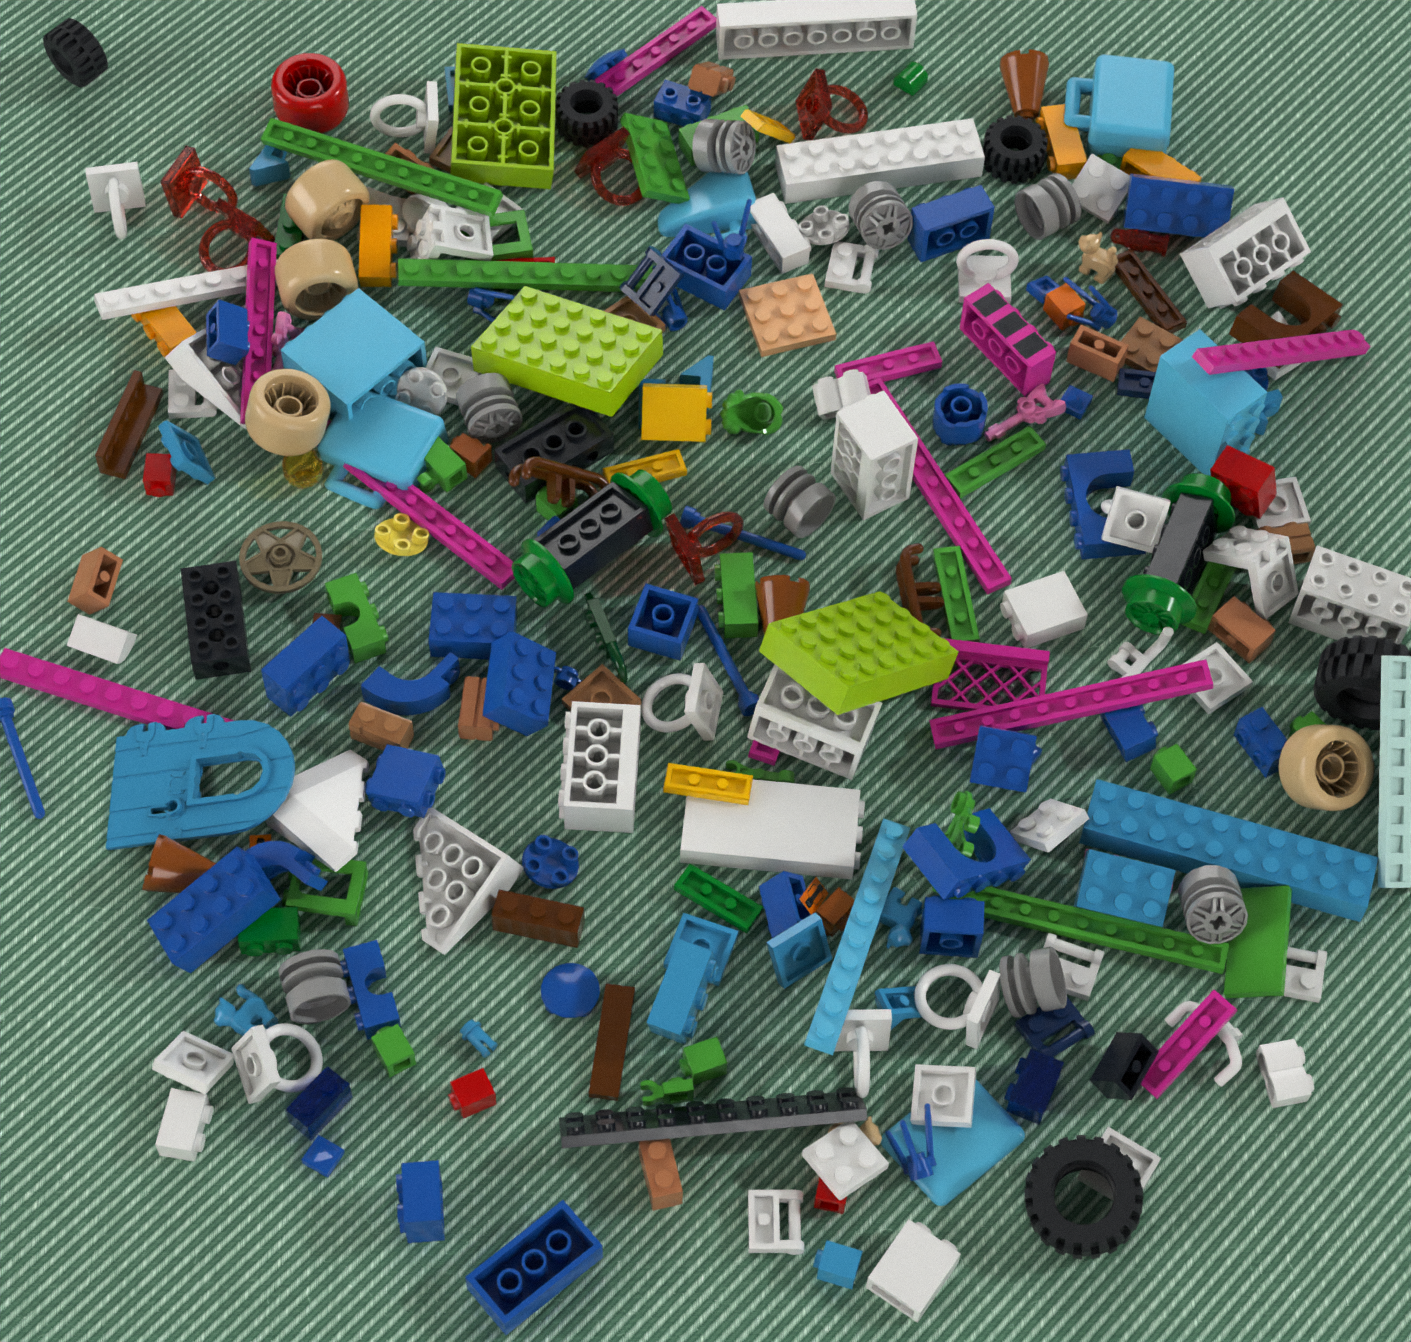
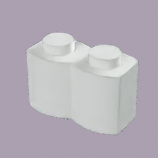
(836, 393)
(1284, 1073)

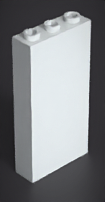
(780, 830)

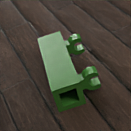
(442, 468)

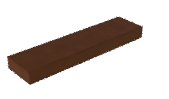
(1148, 292)
(611, 1042)

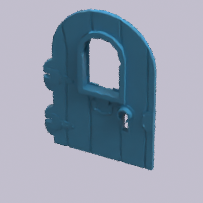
(164, 772)

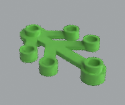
(962, 808)

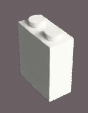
(1043, 610)
(913, 1270)

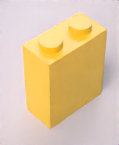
(675, 412)

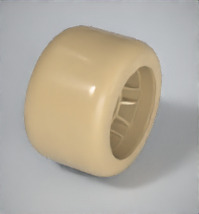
(326, 200)
(314, 277)
(287, 412)
(1326, 767)

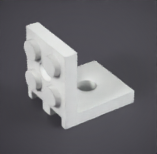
(440, 233)
(1266, 559)

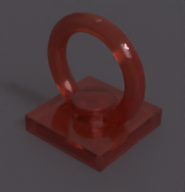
(815, 106)
(600, 158)
(186, 181)
(238, 223)
(688, 546)

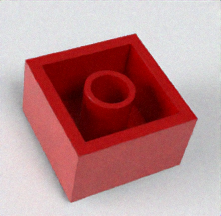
(1248, 479)

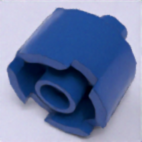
(959, 415)

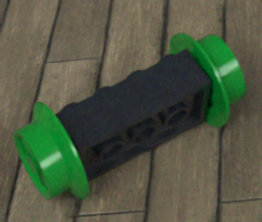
(591, 537)
(1164, 590)

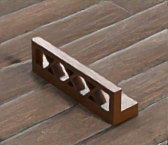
(128, 427)

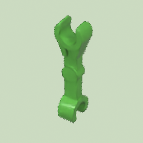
(759, 774)

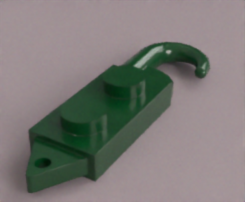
(604, 635)

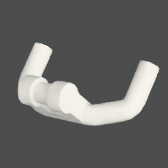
(1139, 660)
(1227, 1034)

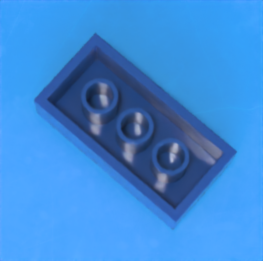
(1176, 205)
(213, 910)
(534, 1267)

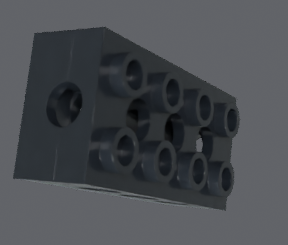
(568, 437)
(215, 620)

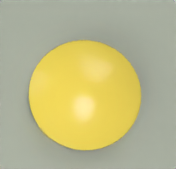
(401, 536)

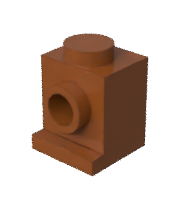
(472, 453)
(835, 911)

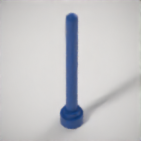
(691, 518)
(746, 698)
(6, 714)

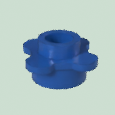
(566, 677)

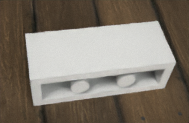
(779, 234)

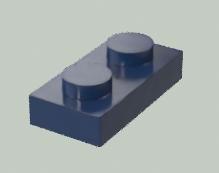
(1135, 383)

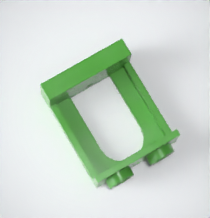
(522, 247)
(347, 908)

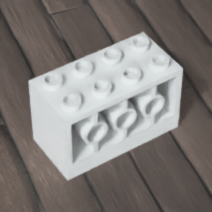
(1246, 254)
(873, 454)
(1352, 599)
(805, 728)
(600, 767)

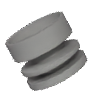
(724, 146)
(1047, 206)
(880, 215)
(489, 407)
(799, 501)
(1212, 904)
(1033, 981)
(314, 986)

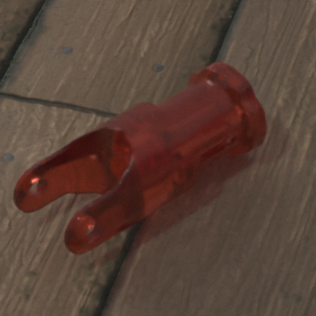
(1141, 240)

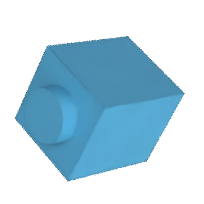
(837, 1264)

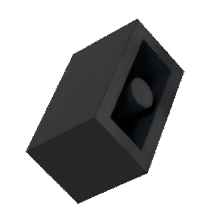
(1124, 1065)

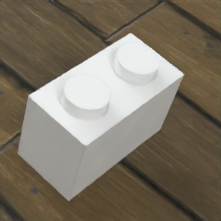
(183, 1125)

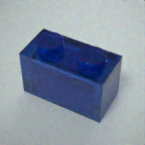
(1034, 1086)
(319, 1103)

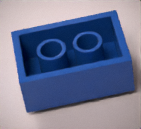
(950, 223)
(706, 268)
(469, 623)
(306, 666)
(519, 684)

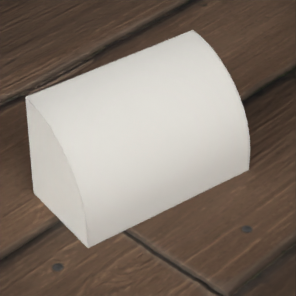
(101, 639)

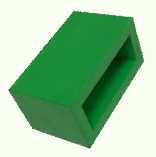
(272, 932)

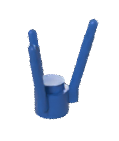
(734, 243)
(483, 298)
(673, 314)
(1102, 314)
(916, 1165)

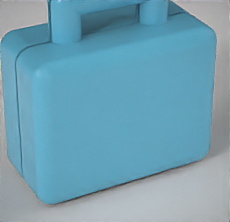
(1126, 105)
(712, 198)
(384, 442)
(961, 1152)

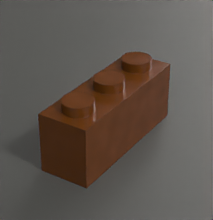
(538, 918)

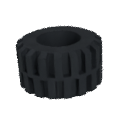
(75, 52)
(583, 98)
(1016, 134)

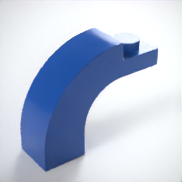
(411, 696)
(282, 857)

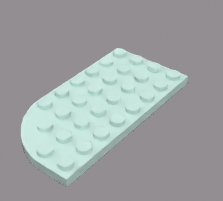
(1395, 774)

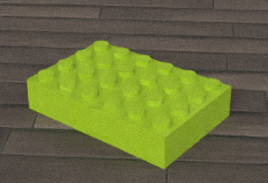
(504, 116)
(568, 350)
(858, 652)

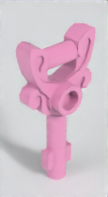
(279, 338)
(1028, 412)

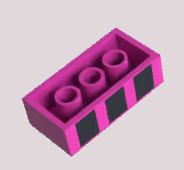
(1007, 339)

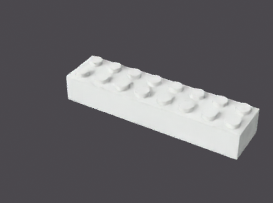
(813, 27)
(893, 156)

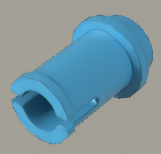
(477, 1037)

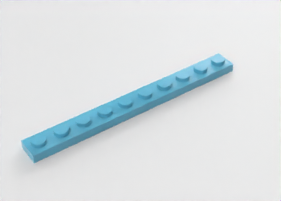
(857, 938)

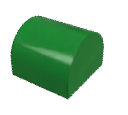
(911, 78)

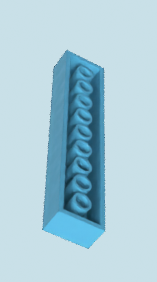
(1258, 855)

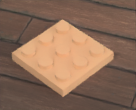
(787, 315)

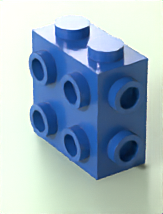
(405, 781)

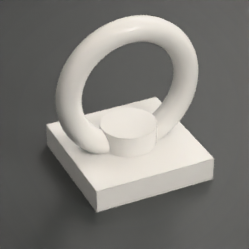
(426, 116)
(114, 190)
(978, 270)
(1134, 519)
(701, 702)
(977, 1009)
(863, 1033)
(259, 1065)

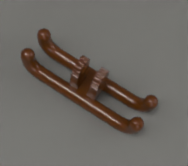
(560, 479)
(916, 594)

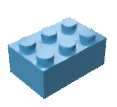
(1124, 888)
(682, 992)

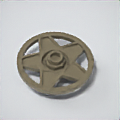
(280, 557)

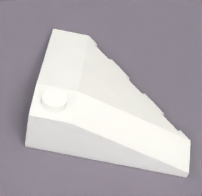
(208, 376)
(323, 809)
(458, 878)

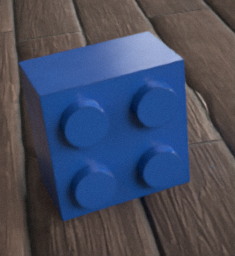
(662, 622)
(1003, 758)
(951, 927)
(420, 1201)

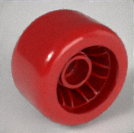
(310, 92)

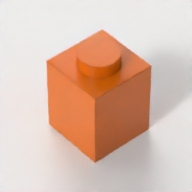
(1061, 303)

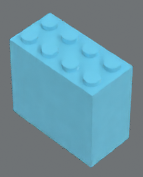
(355, 351)
(1203, 410)

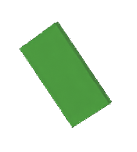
(1259, 952)

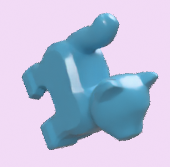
(899, 918)
(251, 1014)

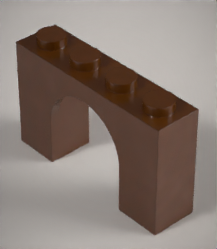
(1300, 298)

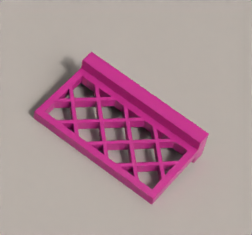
(996, 656)

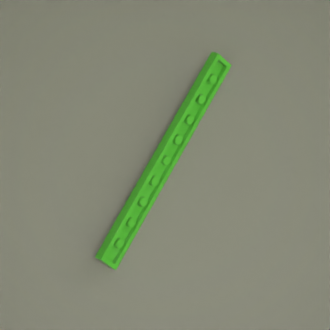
(383, 167)
(515, 275)
(1101, 929)

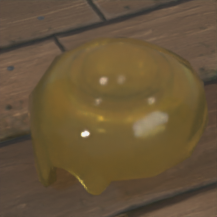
(303, 470)

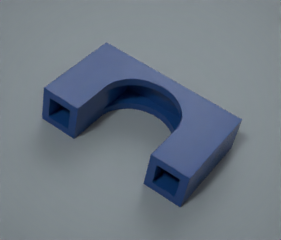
(1084, 475)
(956, 874)

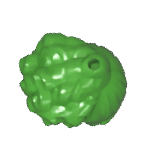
(751, 413)

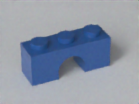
(364, 966)

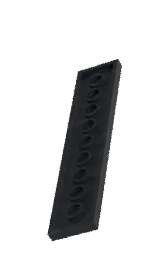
(711, 1119)

